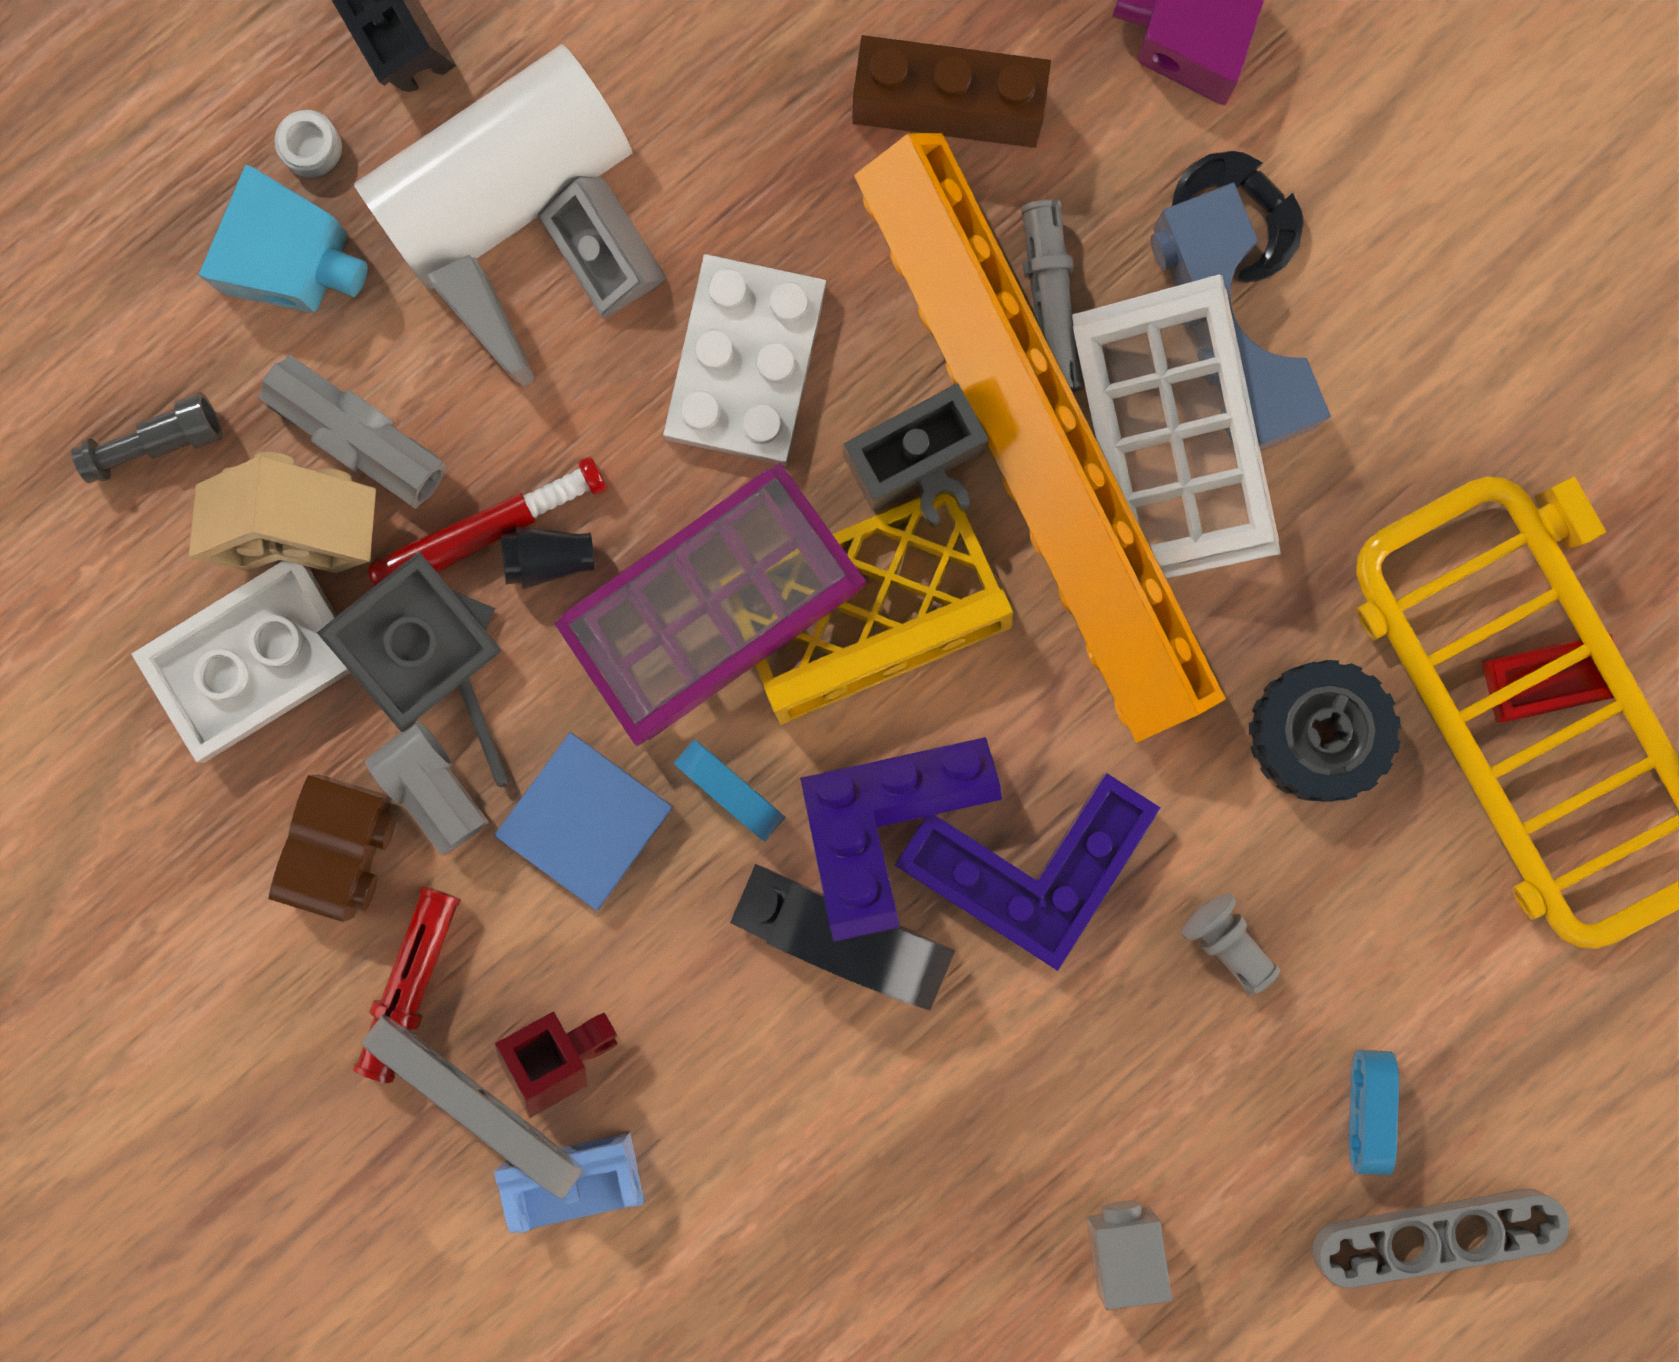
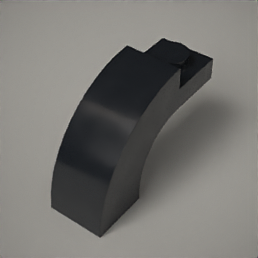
(798, 923)

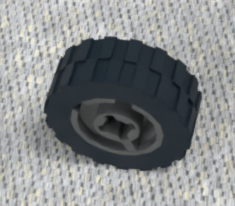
(1361, 722)

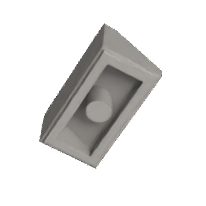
(601, 245)

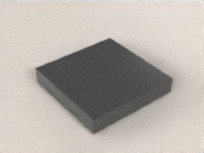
(409, 641)

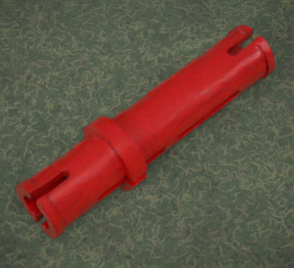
(411, 973)

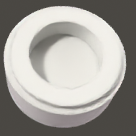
(308, 143)

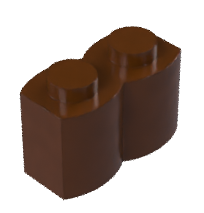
(332, 848)

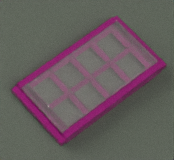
(709, 604)

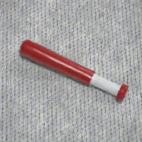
(486, 527)

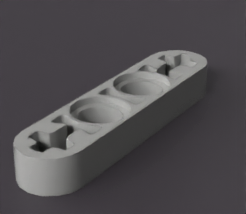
(473, 1106)
(1440, 1247)

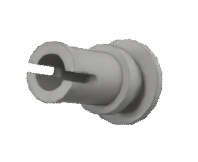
(1228, 939)

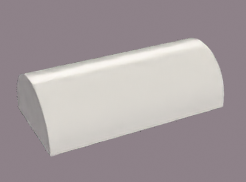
(494, 165)

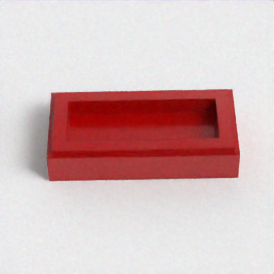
(1567, 689)

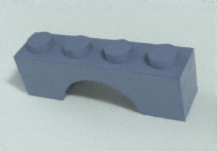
(1211, 239)

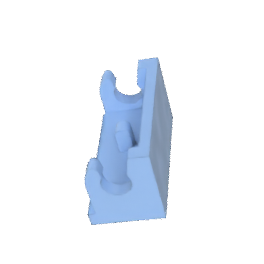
(605, 1185)

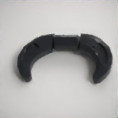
(1285, 216)

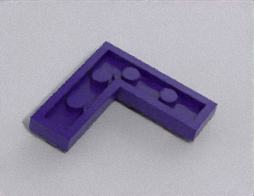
(855, 800)
(1056, 907)

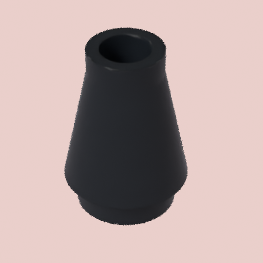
(544, 555)

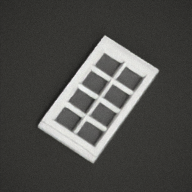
(1179, 424)

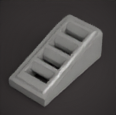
(474, 301)

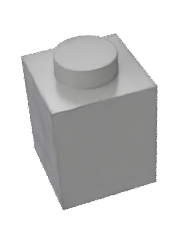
(1129, 1256)

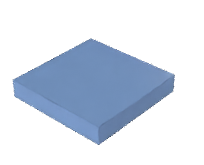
(584, 821)

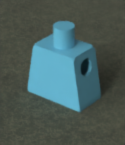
(279, 248)

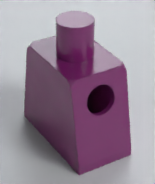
(1195, 40)

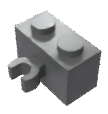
(918, 452)

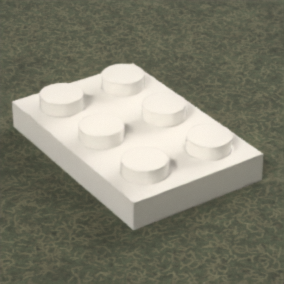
(745, 360)
(243, 659)

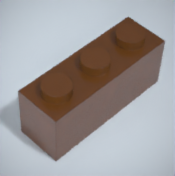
(950, 91)

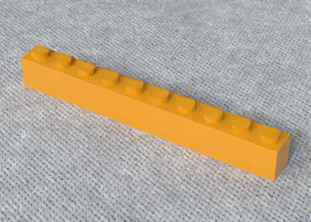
(1038, 436)

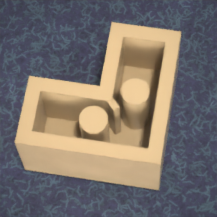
(282, 513)

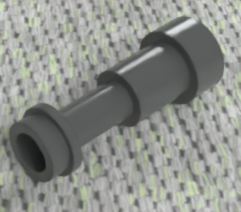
(190, 422)

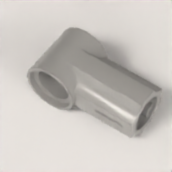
(417, 773)

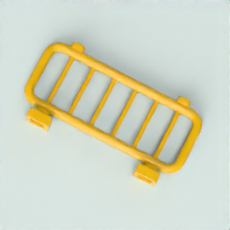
(1571, 520)

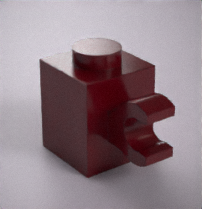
(547, 1061)

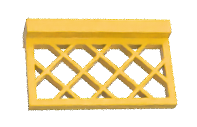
(901, 645)

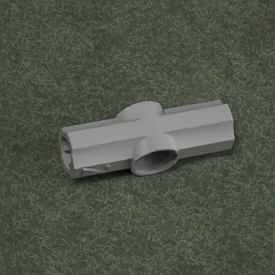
(352, 431)

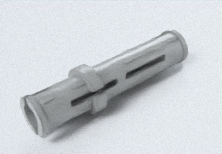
(1050, 283)

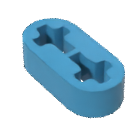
(729, 790)
(1373, 1112)

